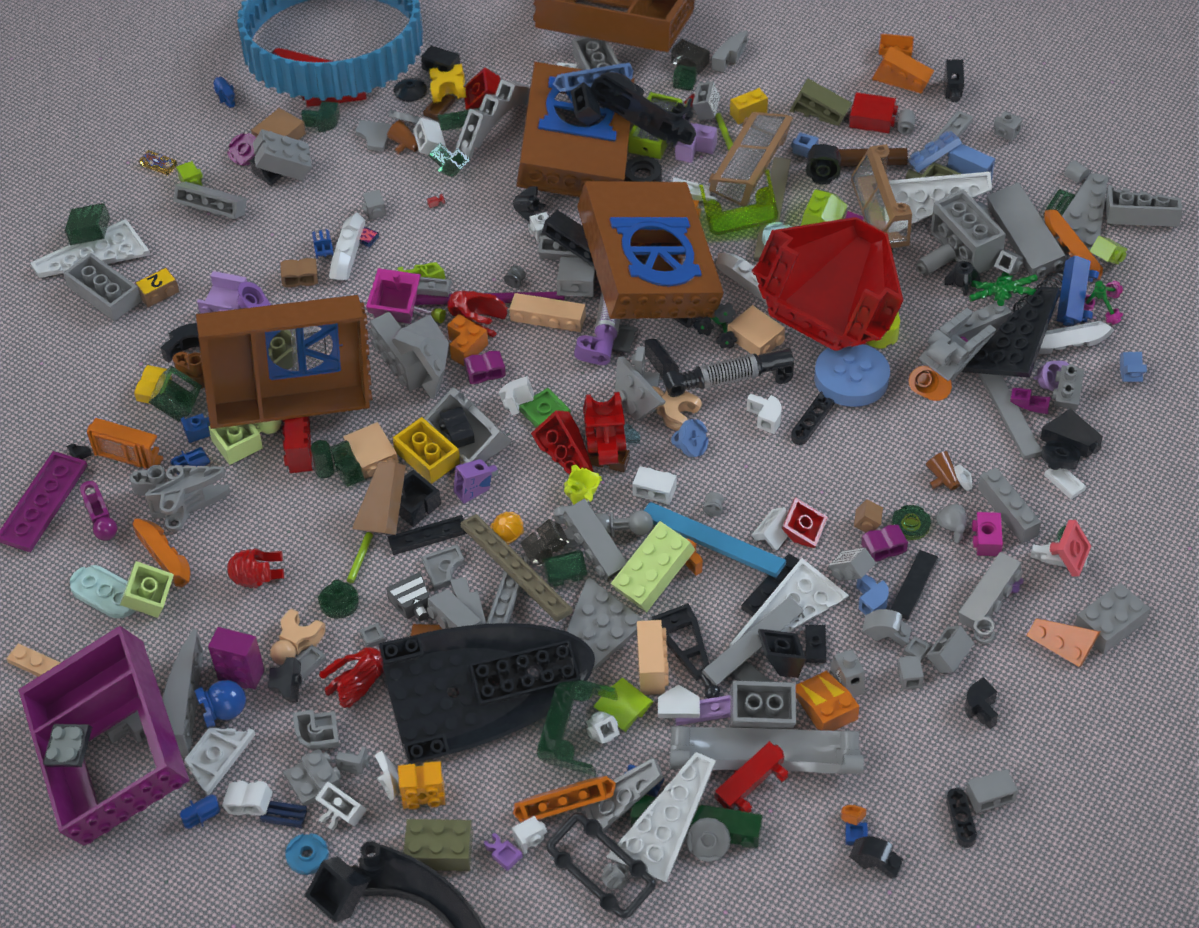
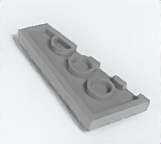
(627, 791)

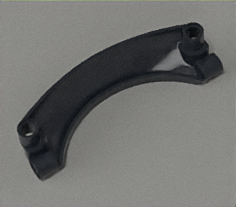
(407, 878)

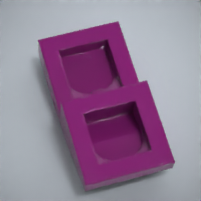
(1025, 400)

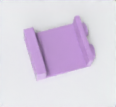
(223, 293)

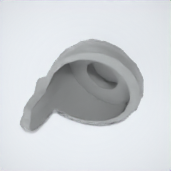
(954, 519)

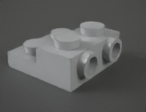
(311, 776)

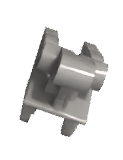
(950, 353)
(182, 494)

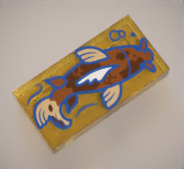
(158, 162)

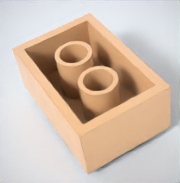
(652, 657)

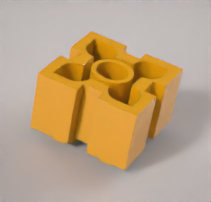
(421, 785)

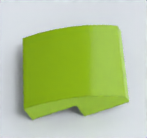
(628, 707)

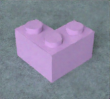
(704, 141)

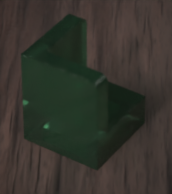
(684, 77)

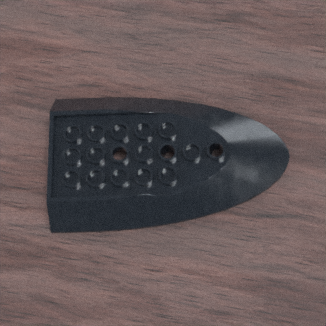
(465, 657)

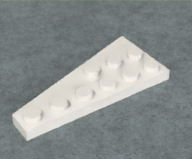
(119, 245)
(809, 590)
(664, 824)

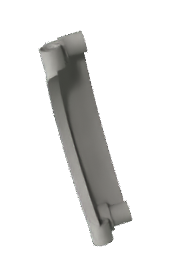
(803, 749)

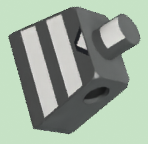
(410, 597)

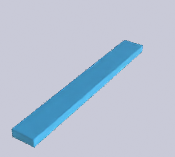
(717, 541)

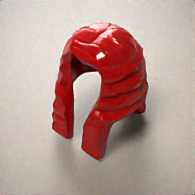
(248, 572)

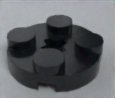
(1060, 456)

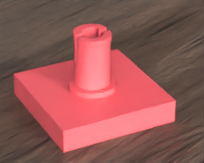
(1072, 548)

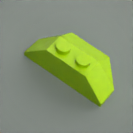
(823, 207)

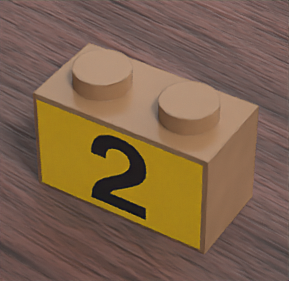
(157, 287)

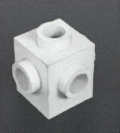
(536, 225)
(607, 730)

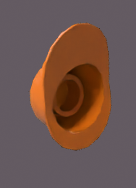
(929, 383)

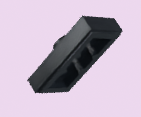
(815, 643)

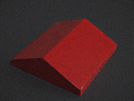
(804, 524)

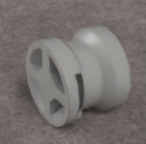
(713, 504)

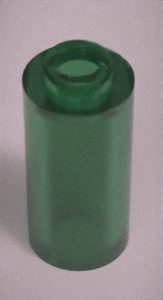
(322, 459)

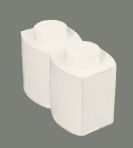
(247, 798)

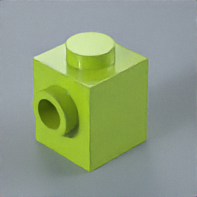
(189, 173)

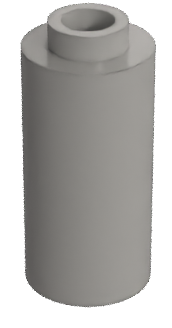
(935, 259)

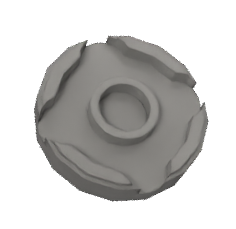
(708, 839)

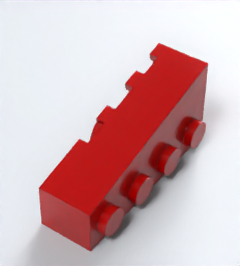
(297, 444)

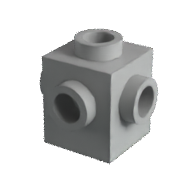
(1007, 126)

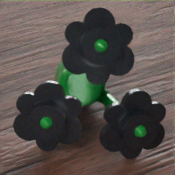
(723, 315)

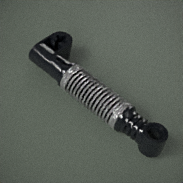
(753, 365)

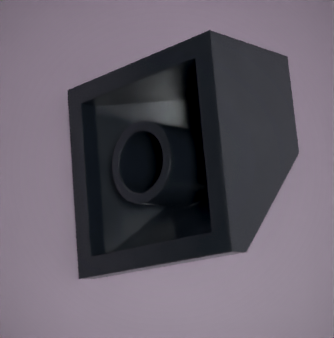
(783, 652)

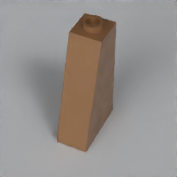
(382, 500)

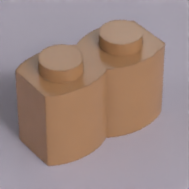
(299, 272)

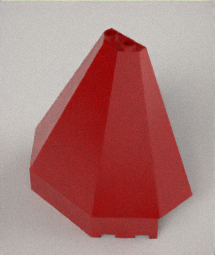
(831, 281)

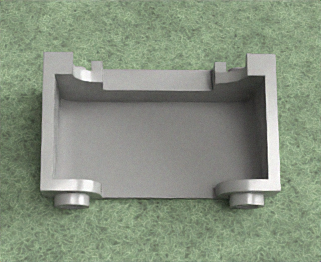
(487, 435)

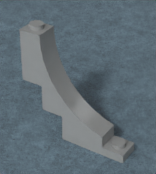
(492, 109)

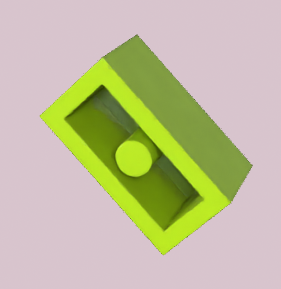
(1109, 250)

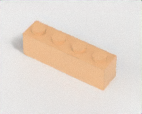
(547, 312)

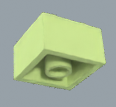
(147, 589)

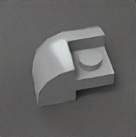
(316, 730)

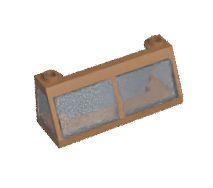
(749, 156)
(877, 198)

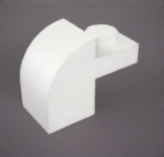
(516, 393)
(767, 410)

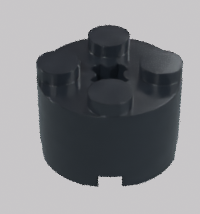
(823, 163)

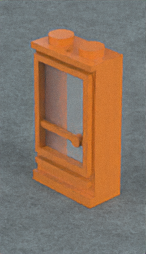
(123, 443)

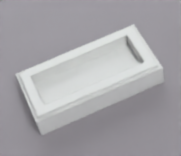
(1066, 482)

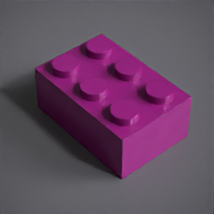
(236, 657)

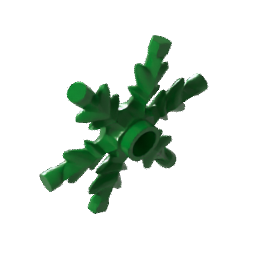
(1003, 288)

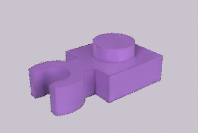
(505, 854)

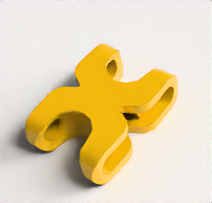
(447, 83)

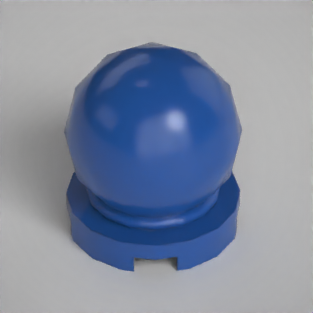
(222, 701)

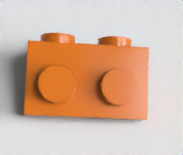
(900, 42)

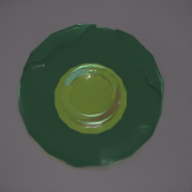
(912, 521)

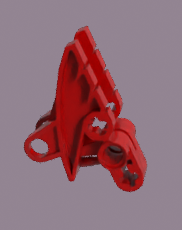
(609, 424)

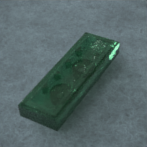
(453, 120)

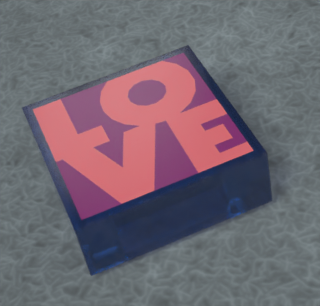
(368, 237)

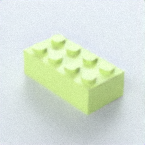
(653, 566)

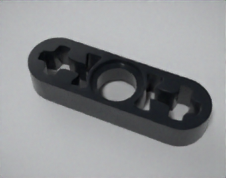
(963, 809)

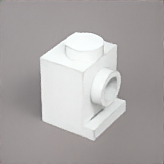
(529, 833)

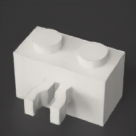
(339, 806)

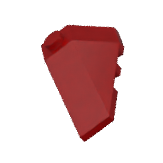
(562, 441)

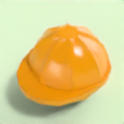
(508, 526)

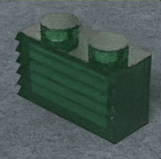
(564, 568)

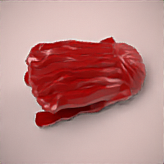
(472, 303)
(354, 682)

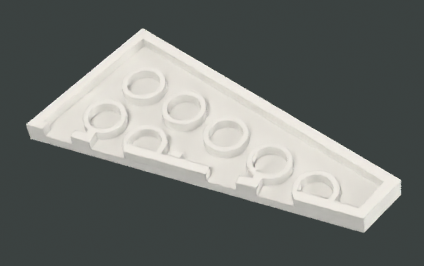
(923, 192)

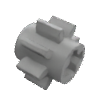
(615, 876)

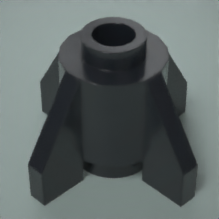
(527, 203)
(962, 275)

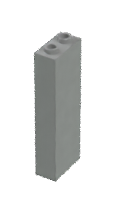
(1026, 230)

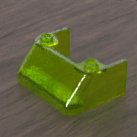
(744, 217)

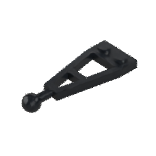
(678, 619)

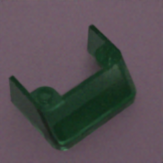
(552, 747)

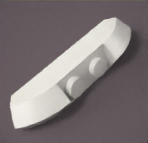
(347, 247)
(739, 271)
(1075, 335)

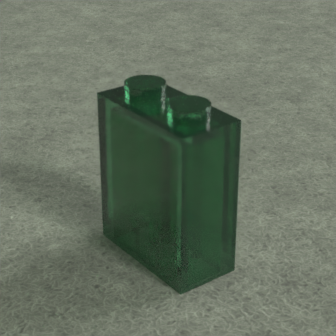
(87, 224)

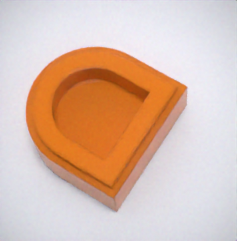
(853, 814)

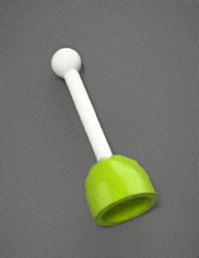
(437, 314)

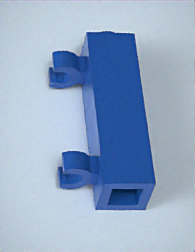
(1073, 291)

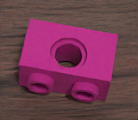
(988, 533)

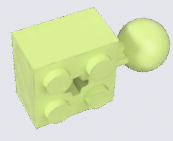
(241, 440)

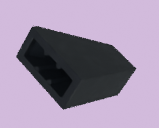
(1073, 431)

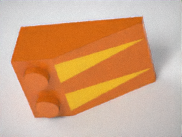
(827, 702)

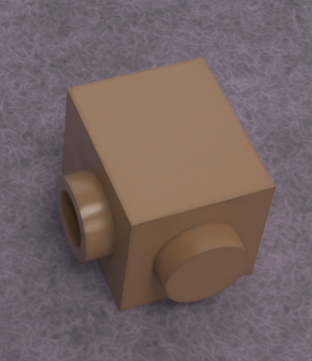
(868, 516)

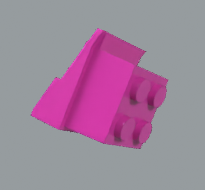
(393, 293)

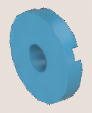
(309, 864)

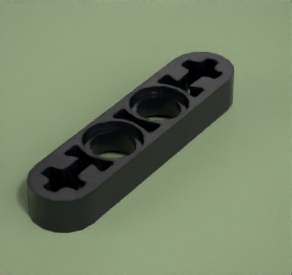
(810, 415)

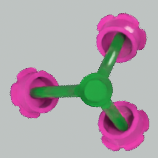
(1112, 289)

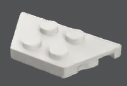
(216, 754)

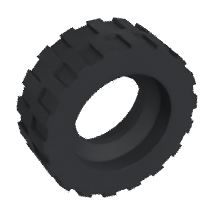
(643, 163)

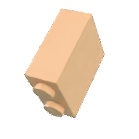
(757, 331)
(370, 447)

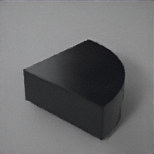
(79, 451)

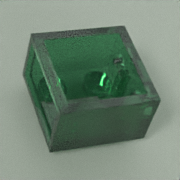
(173, 398)

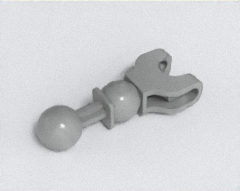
(639, 523)

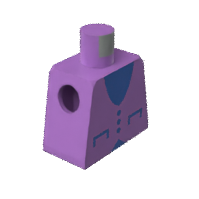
(473, 479)

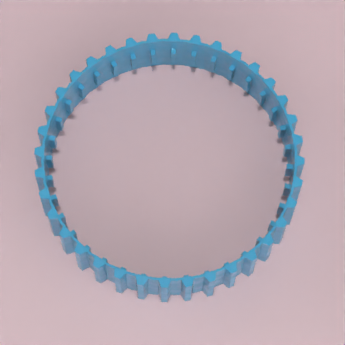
(328, 78)

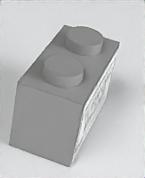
(706, 100)
(851, 564)

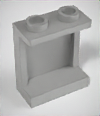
(575, 277)

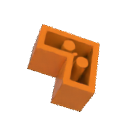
(466, 338)

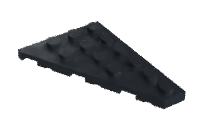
(1018, 340)

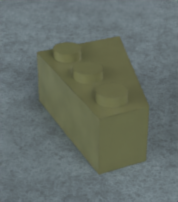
(820, 103)

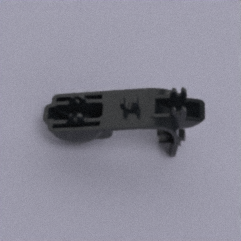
(627, 100)

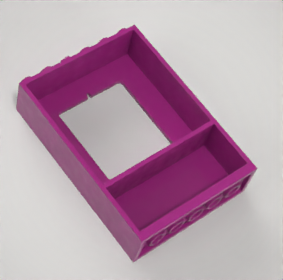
(100, 690)

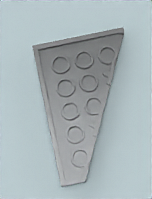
(602, 621)

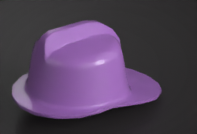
(251, 296)

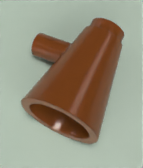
(403, 136)
(944, 470)

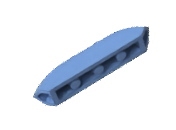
(570, 80)

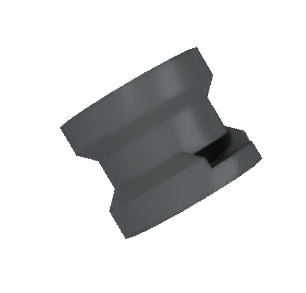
(515, 276)

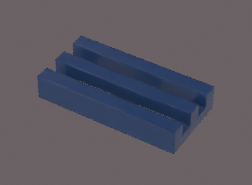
(285, 810)

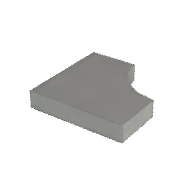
(374, 134)
(442, 564)

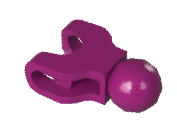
(103, 526)

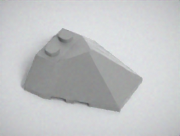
(430, 347)

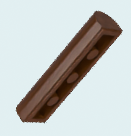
(852, 157)

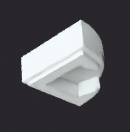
(963, 477)

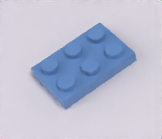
(933, 151)

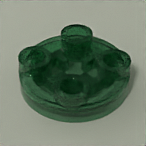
(338, 600)

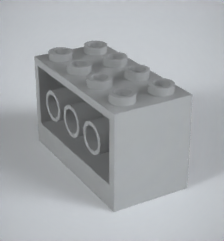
(968, 230)

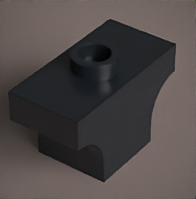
(286, 679)

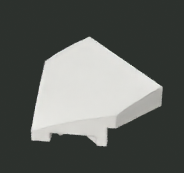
(678, 704)
(390, 778)

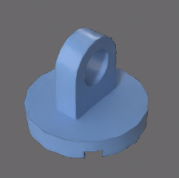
(691, 438)

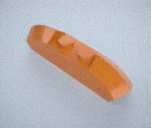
(1067, 237)
(156, 543)
(564, 798)

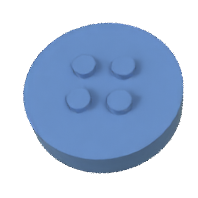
(852, 375)

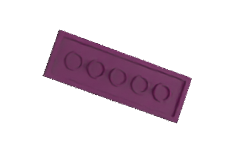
(41, 501)

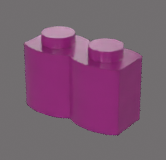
(484, 367)
(885, 542)

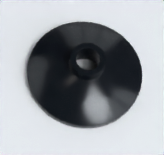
(410, 89)

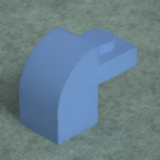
(1132, 367)
(874, 596)

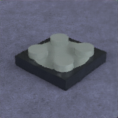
(67, 745)

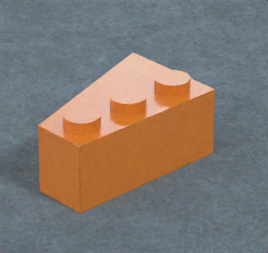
(902, 71)

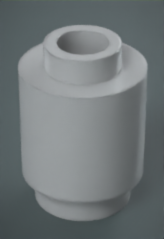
(906, 121)

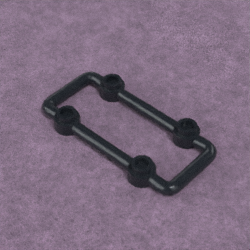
(637, 868)

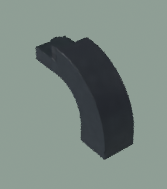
(180, 340)

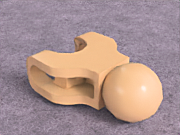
(674, 405)
(295, 637)

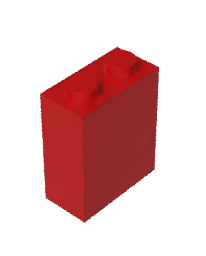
(873, 113)

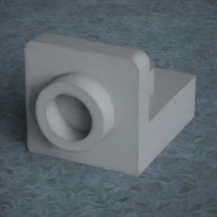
(352, 763)

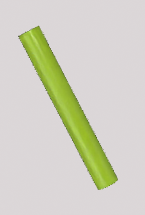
(724, 131)
(359, 558)

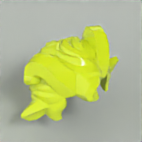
(581, 484)

